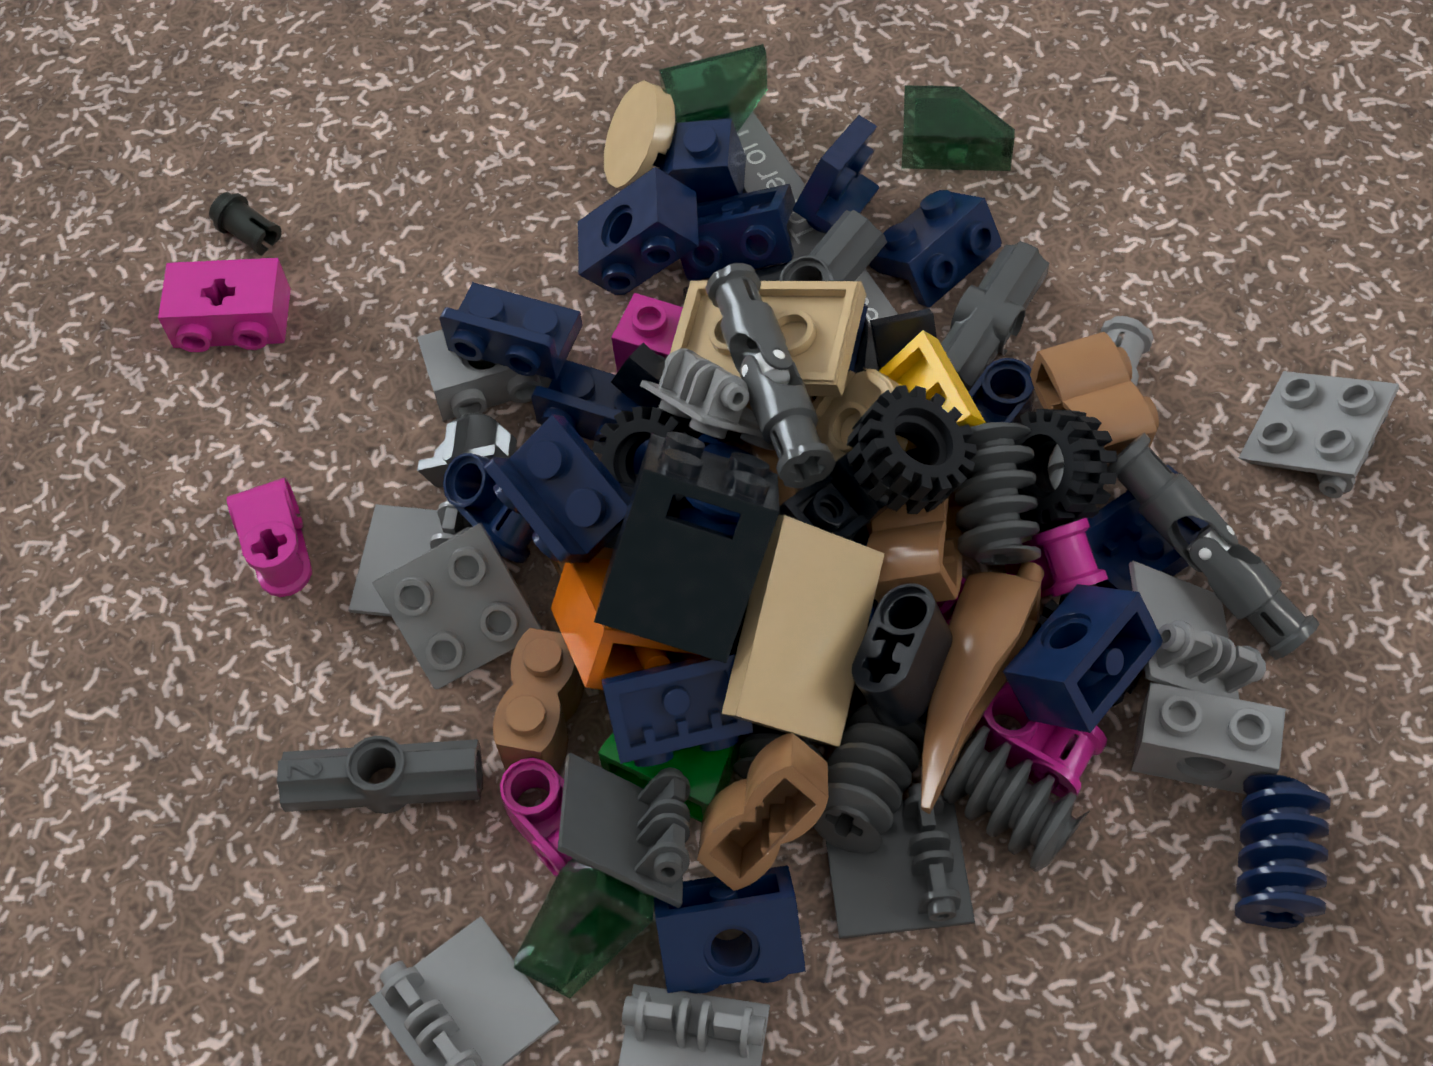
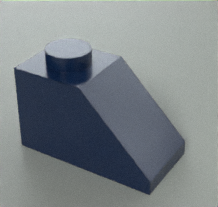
(706, 158)

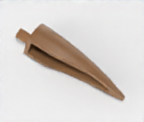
(988, 630)

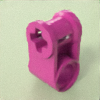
(272, 536)
(1064, 558)
(1042, 744)
(539, 823)

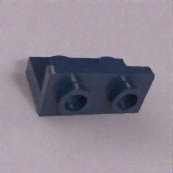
(838, 180)
(742, 230)
(511, 331)
(583, 398)
(561, 492)
(672, 710)

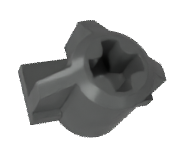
(468, 434)

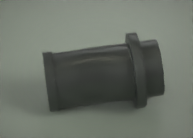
(233, 215)

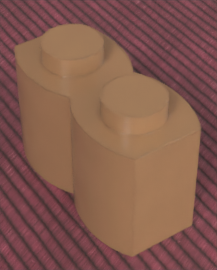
(1096, 380)
(919, 549)
(540, 701)
(769, 808)

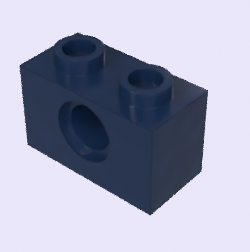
(637, 232)
(1083, 657)
(762, 953)

